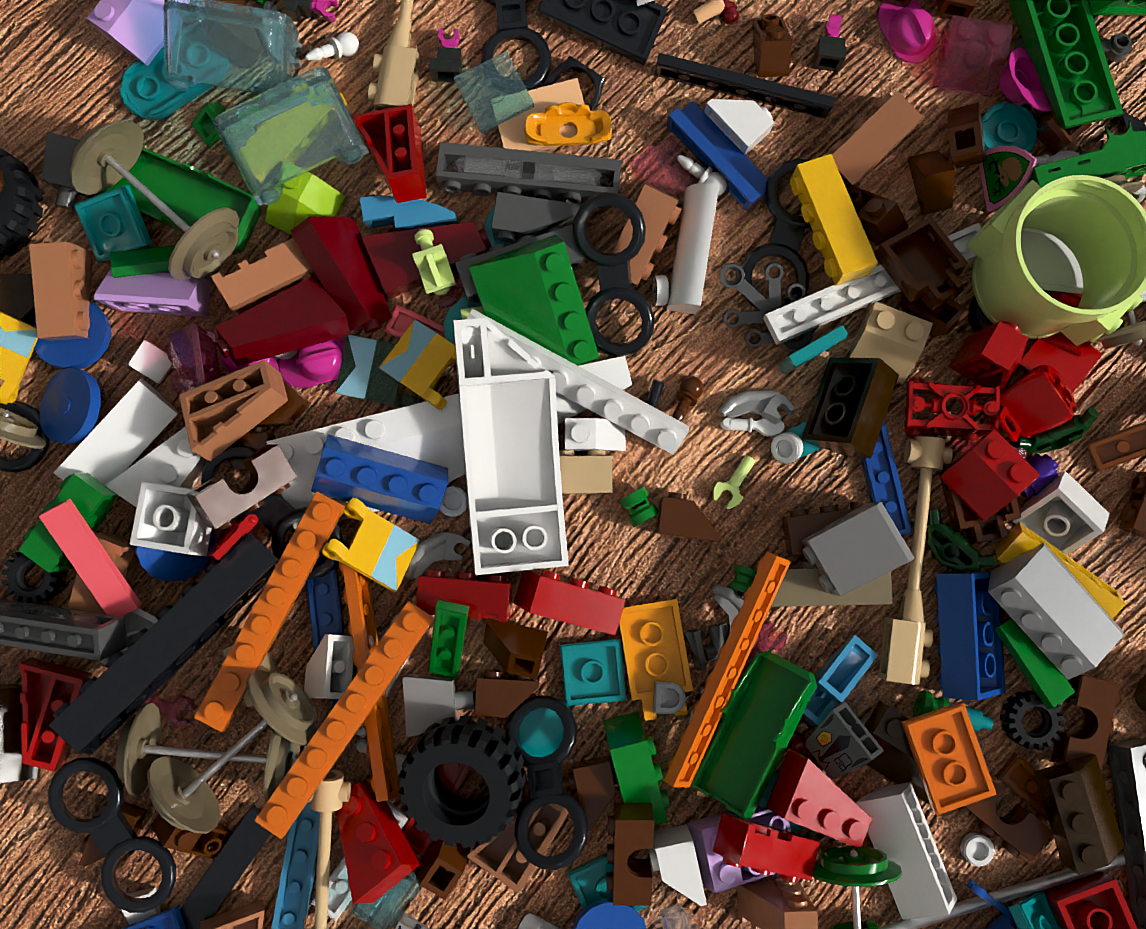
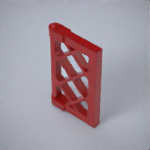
(232, 535)

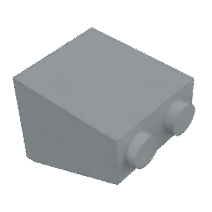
(856, 549)

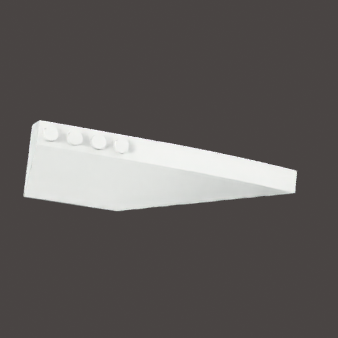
(414, 432)

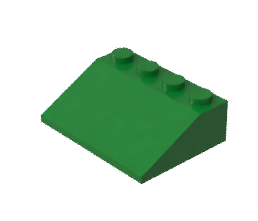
(537, 298)

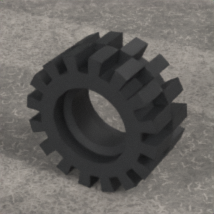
(19, 586)
(1014, 727)

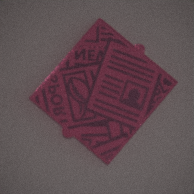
(661, 168)

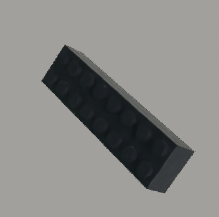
(164, 647)

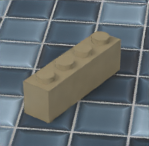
(803, 588)

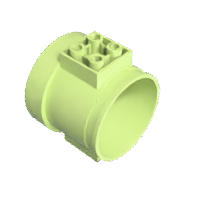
(1102, 230)

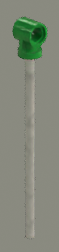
(1002, 895)

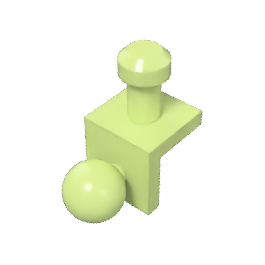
(433, 264)

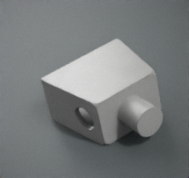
(432, 699)

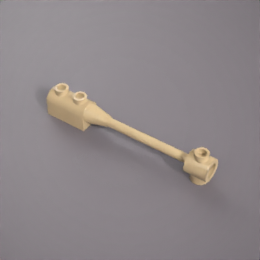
(397, 66)
(907, 634)
(325, 801)

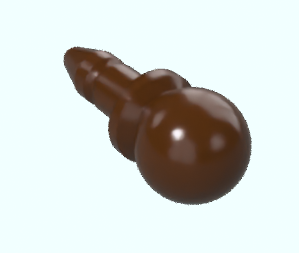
(690, 390)

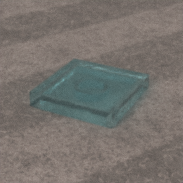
(493, 92)

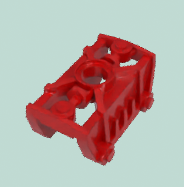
(945, 423)

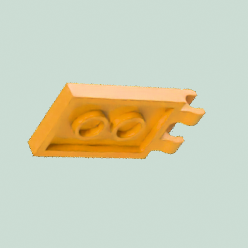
(654, 651)

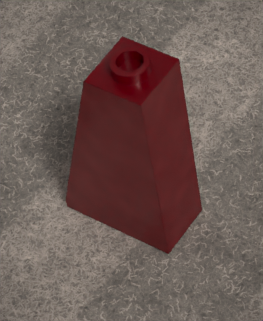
(393, 253)
(344, 269)
(283, 324)

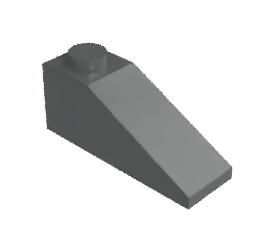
(524, 215)

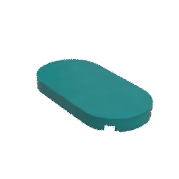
(149, 94)

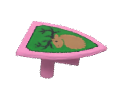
(1004, 174)

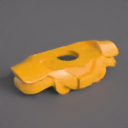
(590, 125)

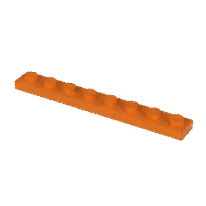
(270, 611)
(727, 670)
(344, 720)
(377, 724)

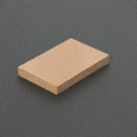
(513, 129)

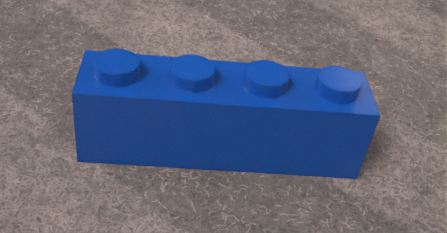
(380, 479)
(968, 643)

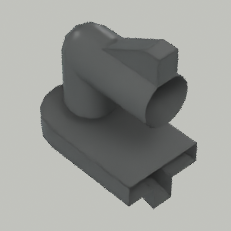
(699, 654)

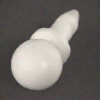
(344, 45)
(704, 176)

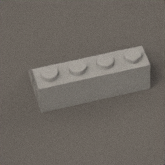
(1054, 610)

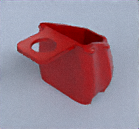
(1036, 403)

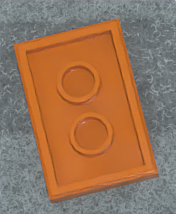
(949, 758)

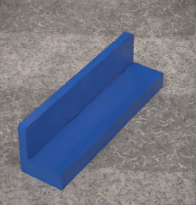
(716, 150)

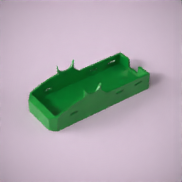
(1119, 156)
(189, 194)
(754, 732)

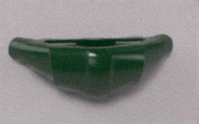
(1059, 436)
(952, 548)

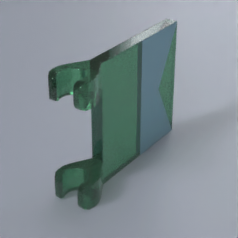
(363, 378)

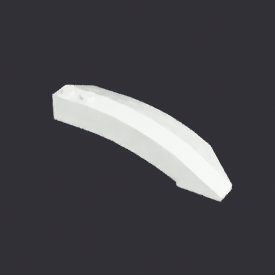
(509, 452)

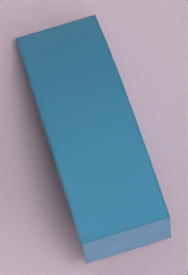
(408, 215)
(838, 678)

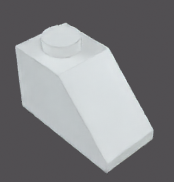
(740, 121)
(593, 434)
(330, 668)

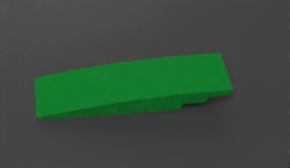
(1068, 59)

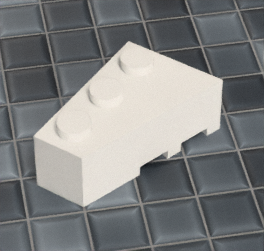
(167, 464)

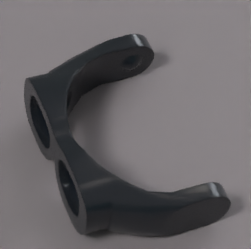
(574, 65)

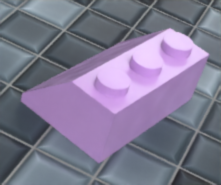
(131, 25)
(155, 294)

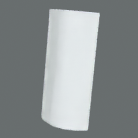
(692, 248)
(121, 435)
(904, 835)

